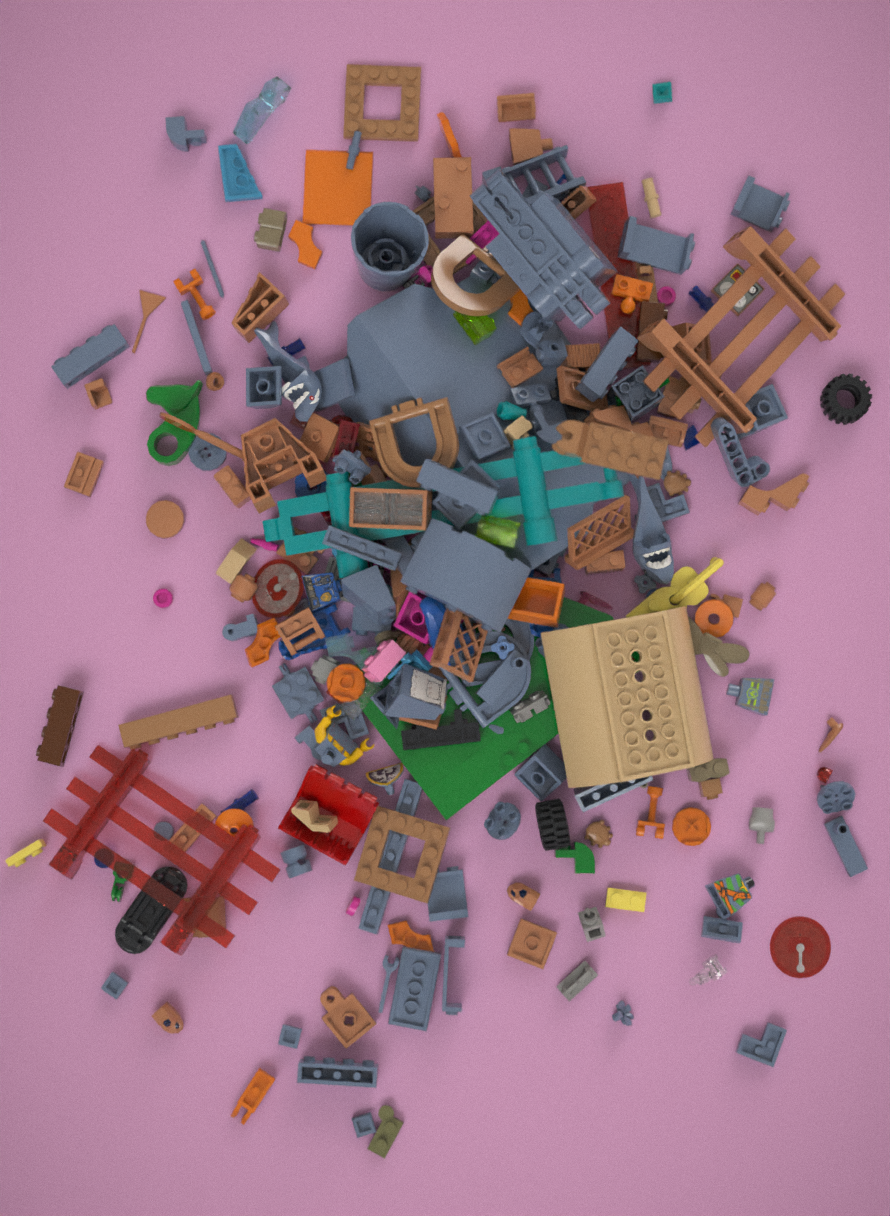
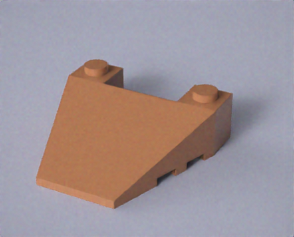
(274, 457)

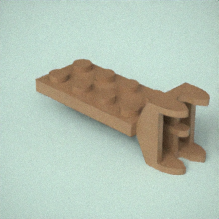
(612, 448)

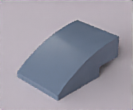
(766, 408)

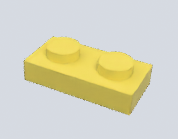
(33, 849)
(625, 899)

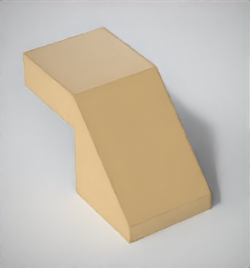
(236, 560)
(309, 814)

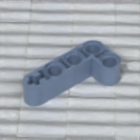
(741, 465)

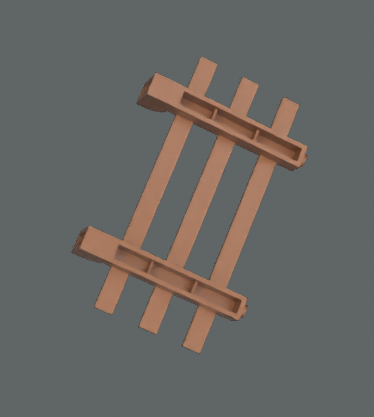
(705, 379)

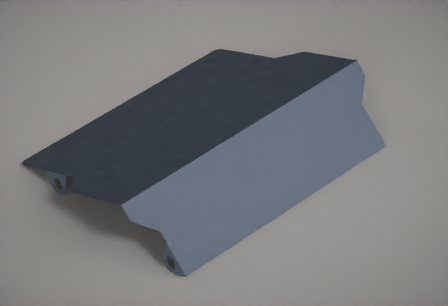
(419, 350)

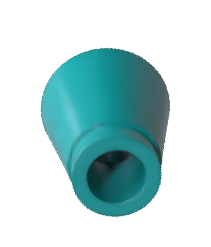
(509, 411)

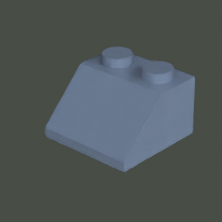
(264, 387)
(542, 772)

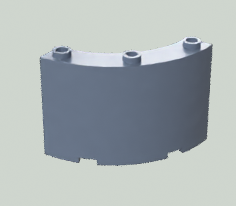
(466, 575)

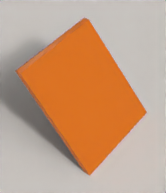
(334, 192)

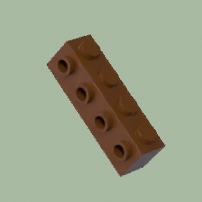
(59, 726)

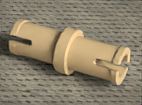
(651, 197)

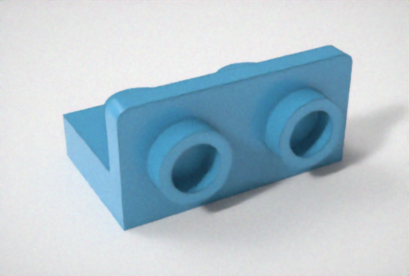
(415, 659)

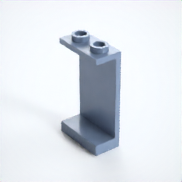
(655, 247)
(450, 941)

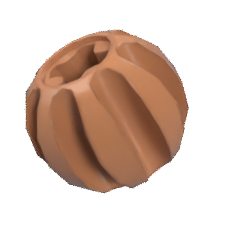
(409, 643)

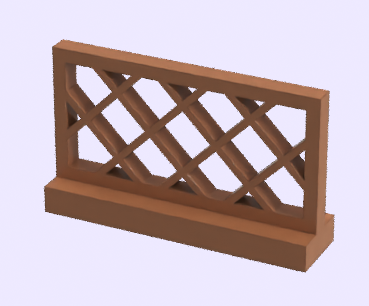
(605, 540)
(445, 645)

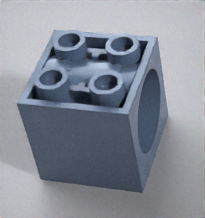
(635, 394)

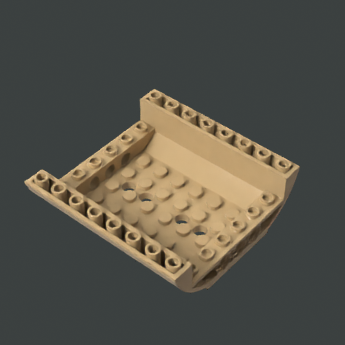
(603, 704)

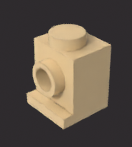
(518, 430)

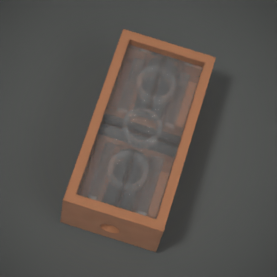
(390, 508)

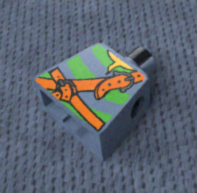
(730, 893)

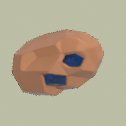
(523, 895)
(168, 1018)

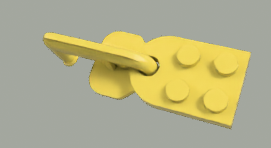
(684, 590)

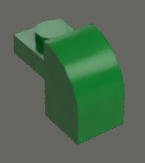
(583, 857)

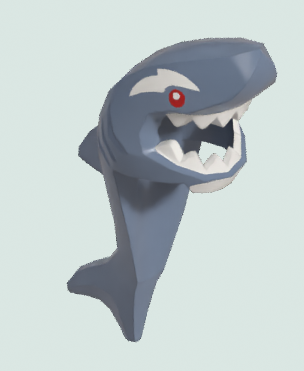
(300, 381)

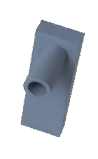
(502, 677)
(845, 846)

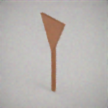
(149, 304)

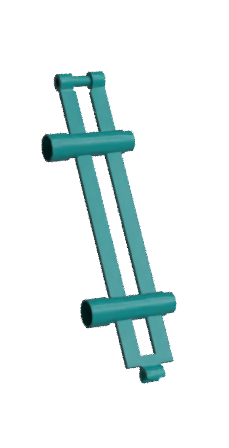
(533, 502)

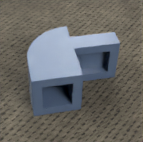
(180, 137)
(544, 434)

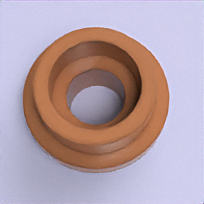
(219, 381)

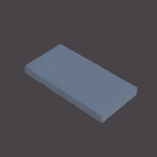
(414, 988)

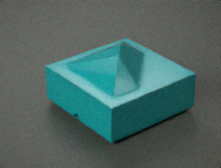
(662, 92)

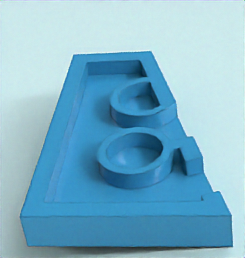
(236, 177)

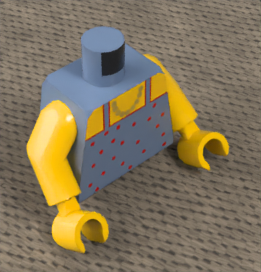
(335, 744)

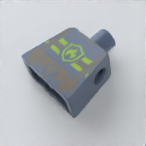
(752, 694)

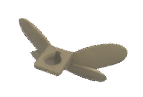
(715, 651)

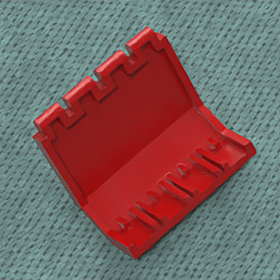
(337, 799)

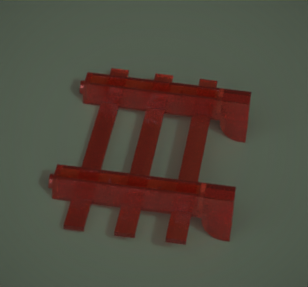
(214, 881)

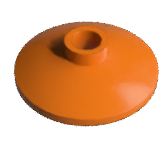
(233, 819)

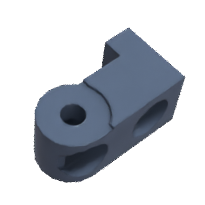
(242, 630)
(308, 737)

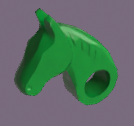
(181, 403)

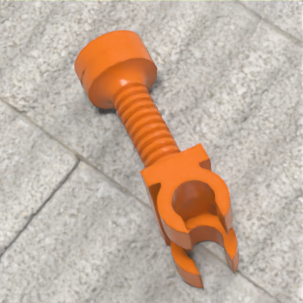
(206, 311)
(654, 793)

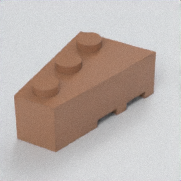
(259, 309)

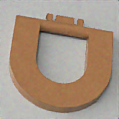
(463, 301)
(387, 445)

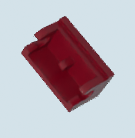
(346, 437)

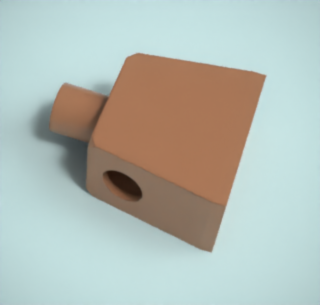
(527, 144)

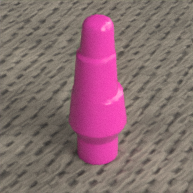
(270, 546)

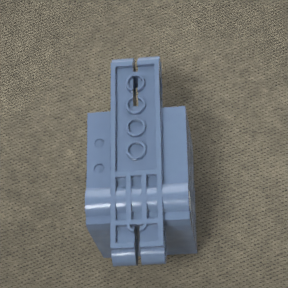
(545, 252)

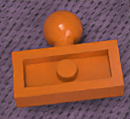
(632, 290)

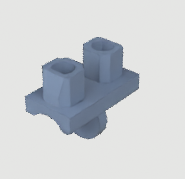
(353, 464)

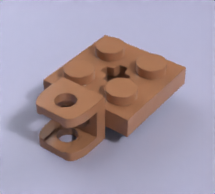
(341, 1007)

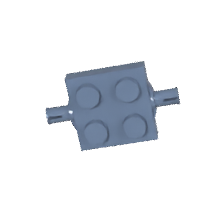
(298, 693)

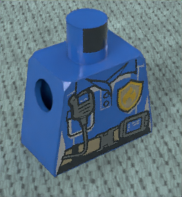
(321, 590)

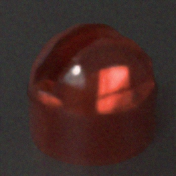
(824, 774)

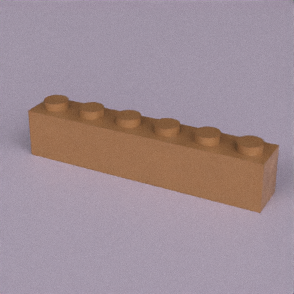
(178, 721)

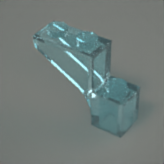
(258, 110)
(341, 646)

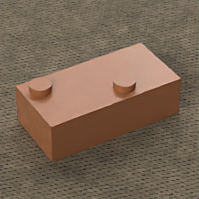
(452, 197)

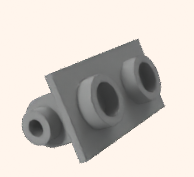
(536, 701)
(577, 980)

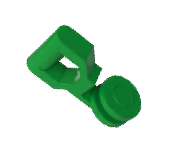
(117, 893)

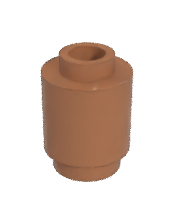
(762, 596)

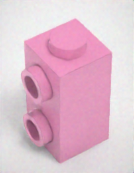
(383, 661)

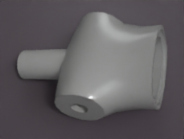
(762, 822)

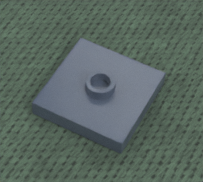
(484, 437)

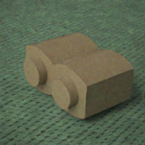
(271, 229)
(713, 769)

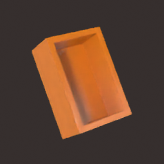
(539, 603)

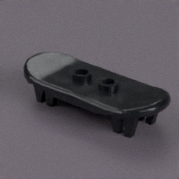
(148, 916)

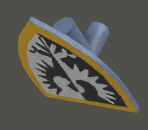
(386, 776)

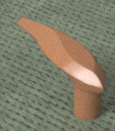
(836, 728)

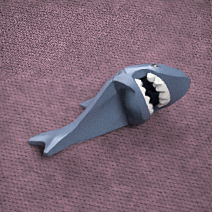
(650, 541)

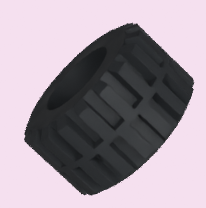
(854, 386)
(552, 824)

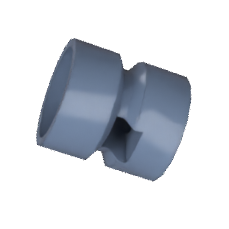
(296, 861)

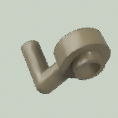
(388, 635)

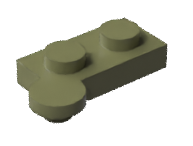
(386, 1131)

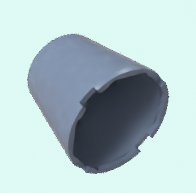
(390, 234)

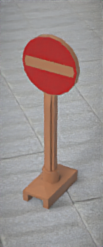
(203, 435)

